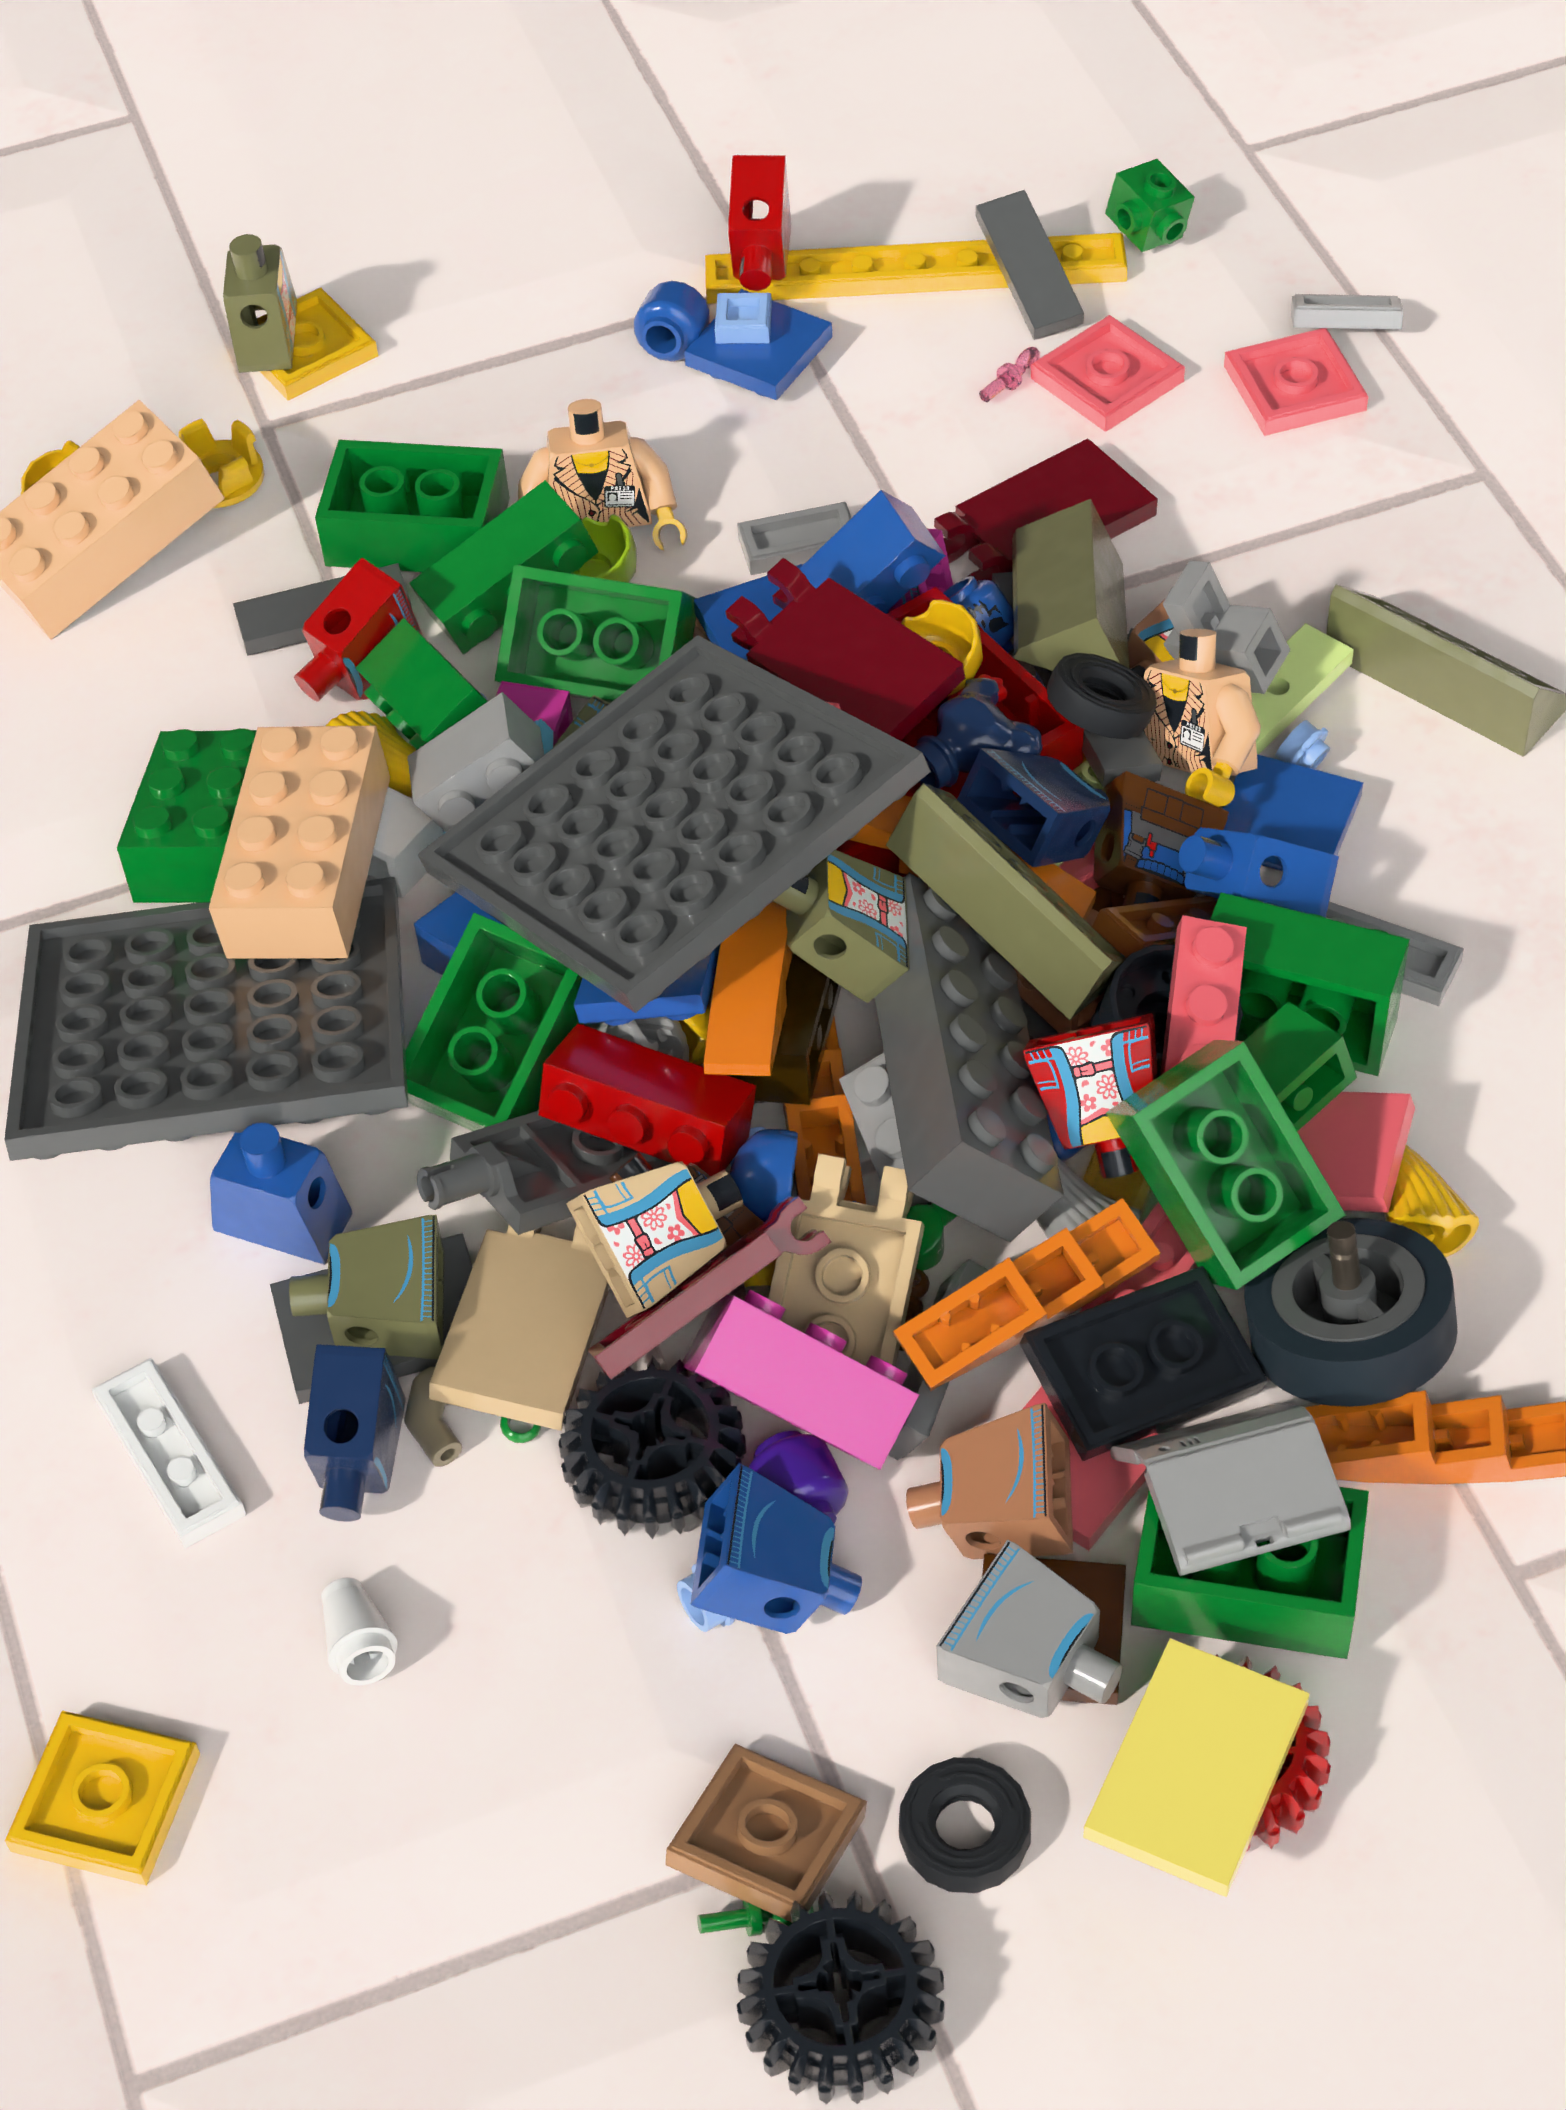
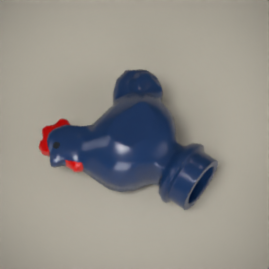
(970, 724)

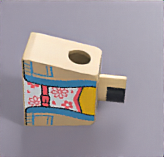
(654, 1230)

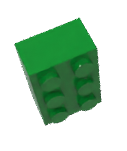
(406, 501)
(588, 632)
(183, 815)
(1325, 968)
(490, 1028)
(1226, 1163)
(1278, 1599)

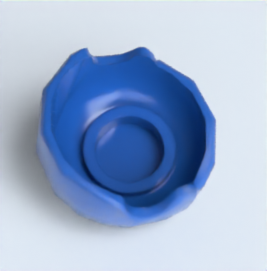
(765, 1169)

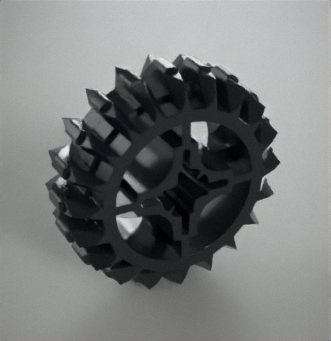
(633, 1417)
(810, 2001)

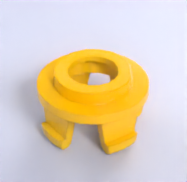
(236, 460)

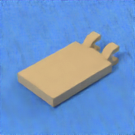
(866, 1273)
(522, 1328)

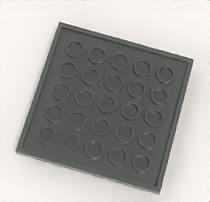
(672, 819)
(156, 1036)

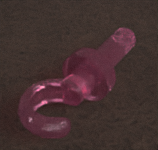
(1010, 375)

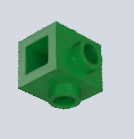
(1149, 205)

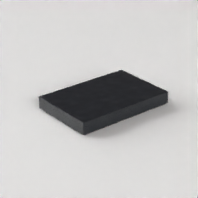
(1142, 1362)

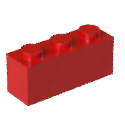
(646, 1100)

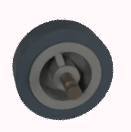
(1354, 1314)

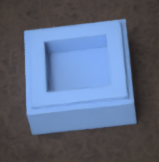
(743, 318)

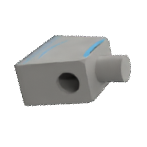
(1026, 1639)

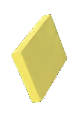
(1197, 1767)

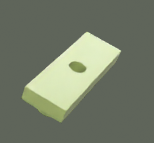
(1306, 672)

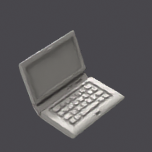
(1240, 1485)

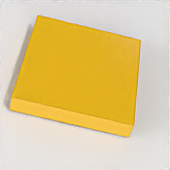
(324, 345)
(103, 1797)

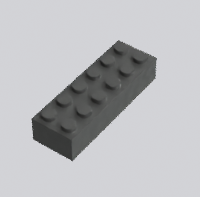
(959, 1075)

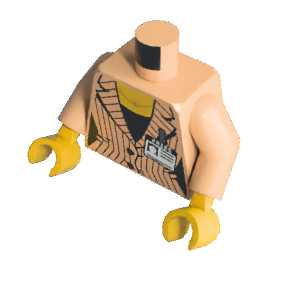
(604, 472)
(1203, 718)

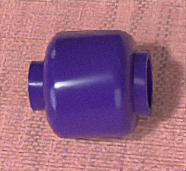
(803, 1468)

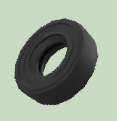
(1101, 696)
(972, 1868)

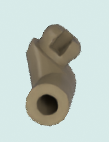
(427, 1425)

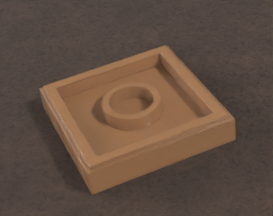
(766, 1833)

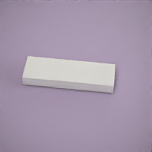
(168, 1453)

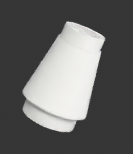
(356, 1634)

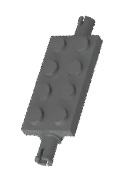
(525, 1169)

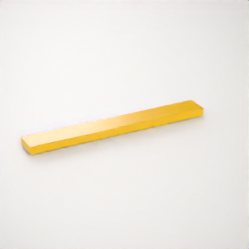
(917, 268)

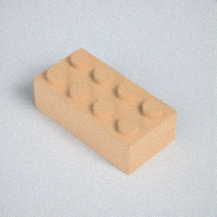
(100, 517)
(300, 843)

